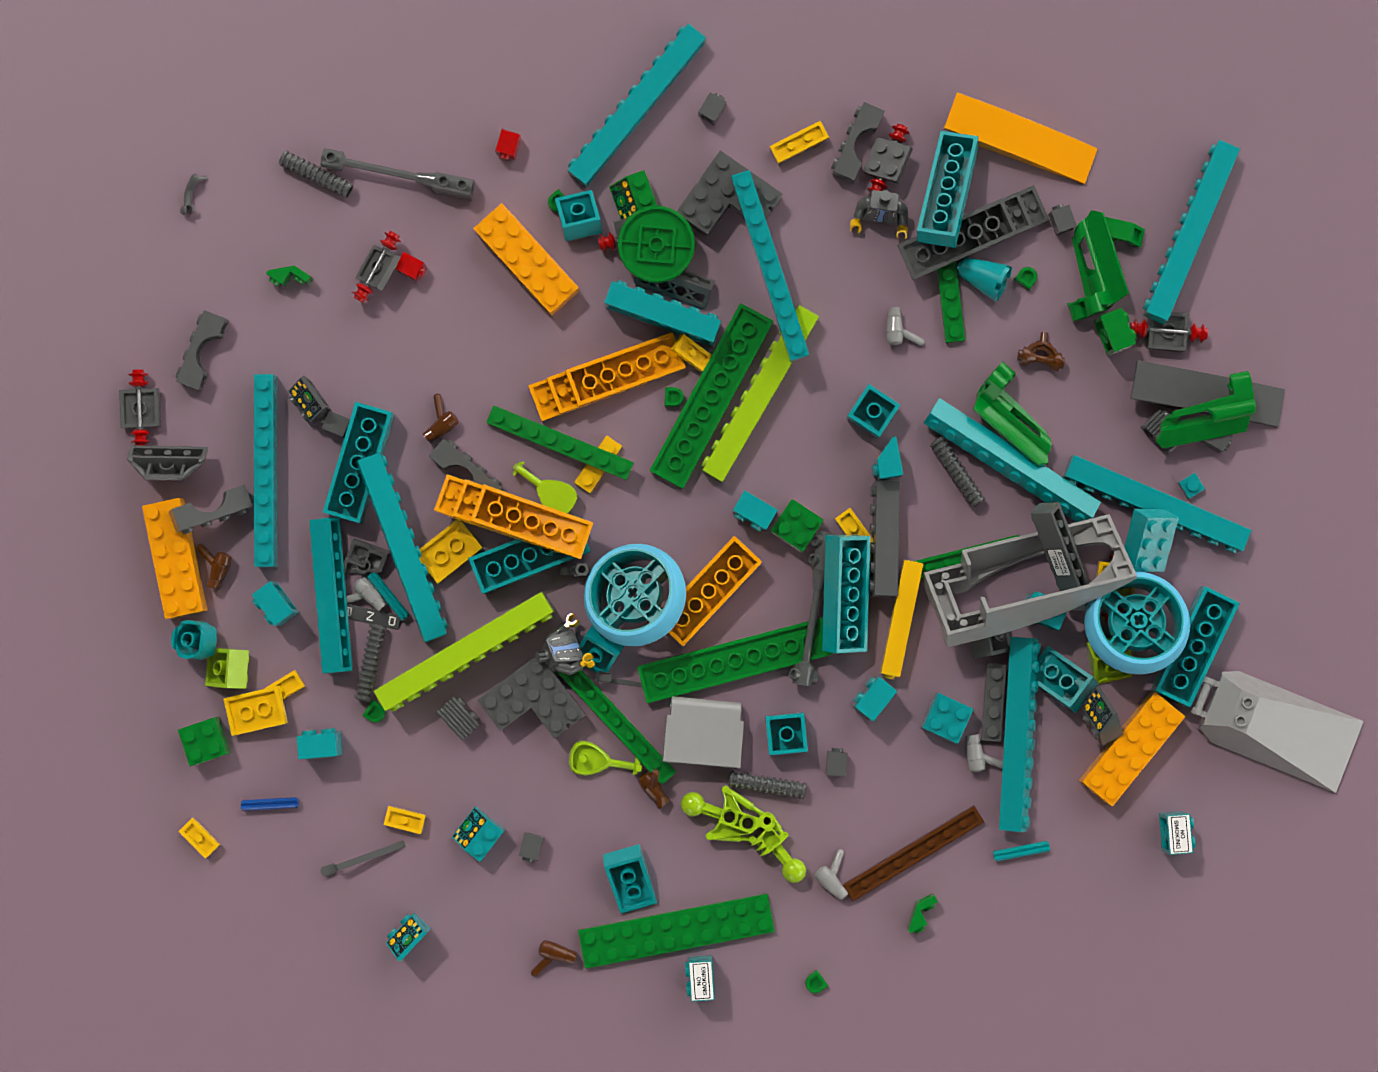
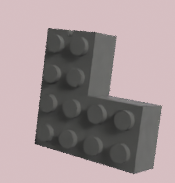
(716, 194)
(533, 688)

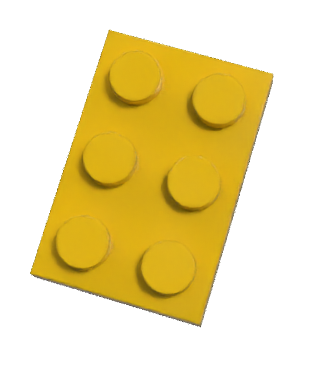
(449, 550)
(255, 710)

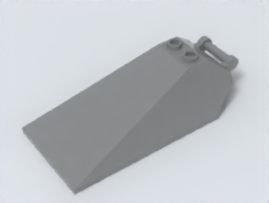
(1278, 728)

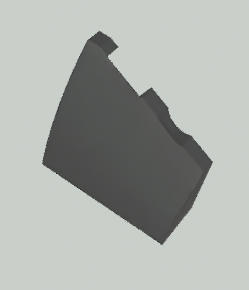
(364, 558)

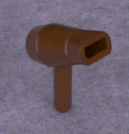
(444, 422)
(220, 566)
(652, 788)
(551, 952)

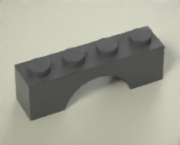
(867, 121)
(209, 328)
(448, 456)
(188, 517)

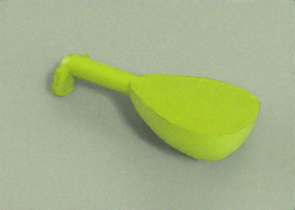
(551, 492)
(589, 759)

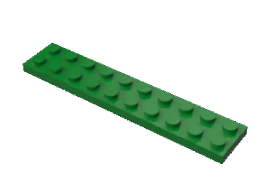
(711, 396)
(729, 661)
(676, 930)

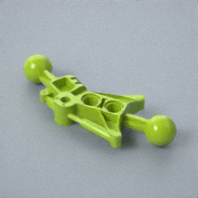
(767, 841)

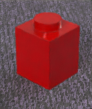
(508, 145)
(411, 267)

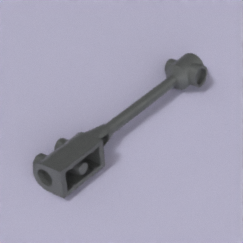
(440, 182)
(804, 672)

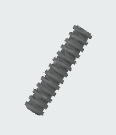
(316, 174)
(957, 471)
(370, 662)
(767, 784)

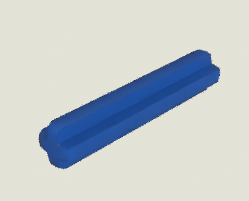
(265, 804)

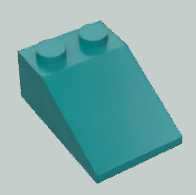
(1064, 679)
(629, 878)

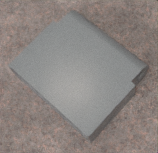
(703, 733)

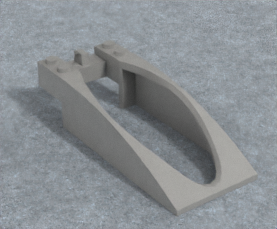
(988, 559)

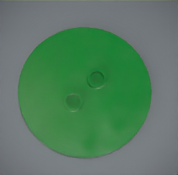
(656, 244)

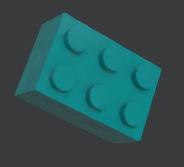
(1150, 539)

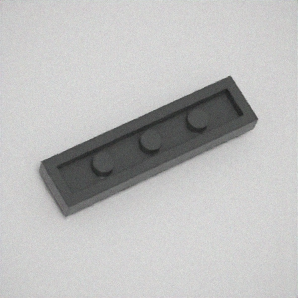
(993, 702)

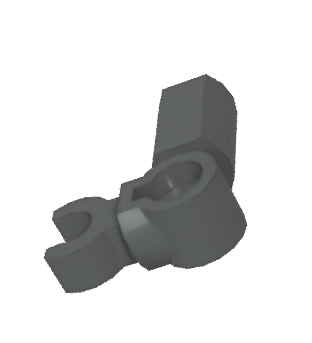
(577, 570)

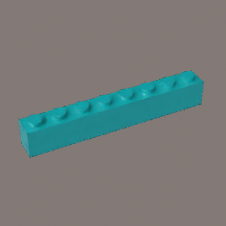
(330, 595)

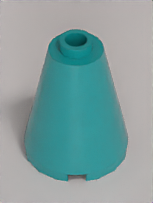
(985, 276)

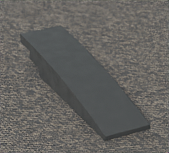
(977, 232)
(1184, 388)

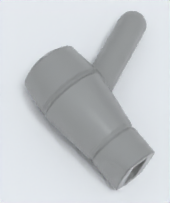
(895, 329)
(367, 591)
(976, 757)
(828, 878)

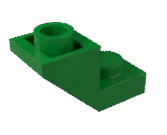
(1125, 231)
(284, 274)
(917, 920)

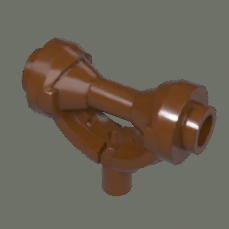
(1053, 360)

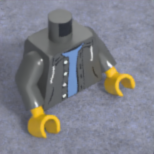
(882, 208)
(563, 651)

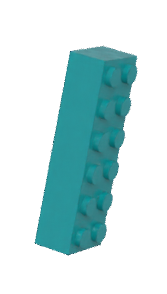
(947, 189)
(662, 313)
(364, 436)
(513, 563)
(846, 593)
(1209, 622)

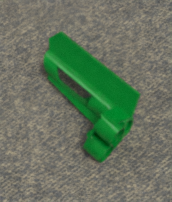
(1106, 282)
(1000, 411)
(1227, 416)

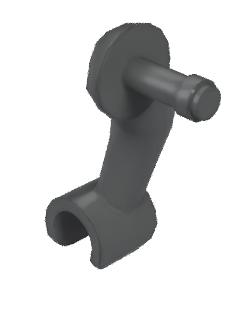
(188, 194)

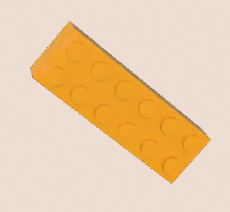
(526, 259)
(174, 562)
(713, 587)
(1130, 753)

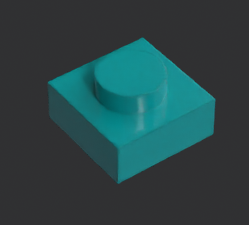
(1191, 485)

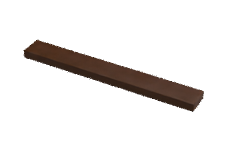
(913, 853)

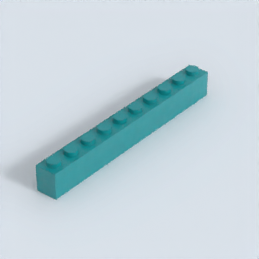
(637, 105)
(1191, 232)
(769, 265)
(1010, 461)
(265, 470)
(1140, 496)
(401, 546)
(1019, 734)

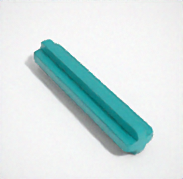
(388, 596)
(1020, 851)

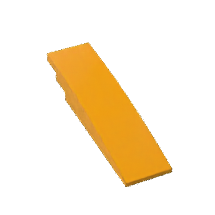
(1021, 138)
(605, 377)
(513, 516)

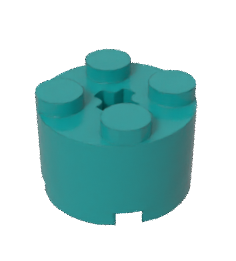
(194, 640)

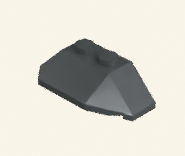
(166, 461)

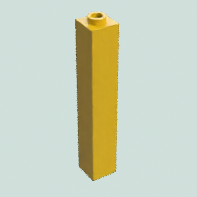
(901, 619)

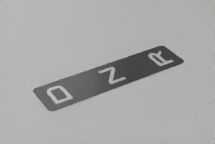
(373, 616)

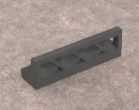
(689, 281)

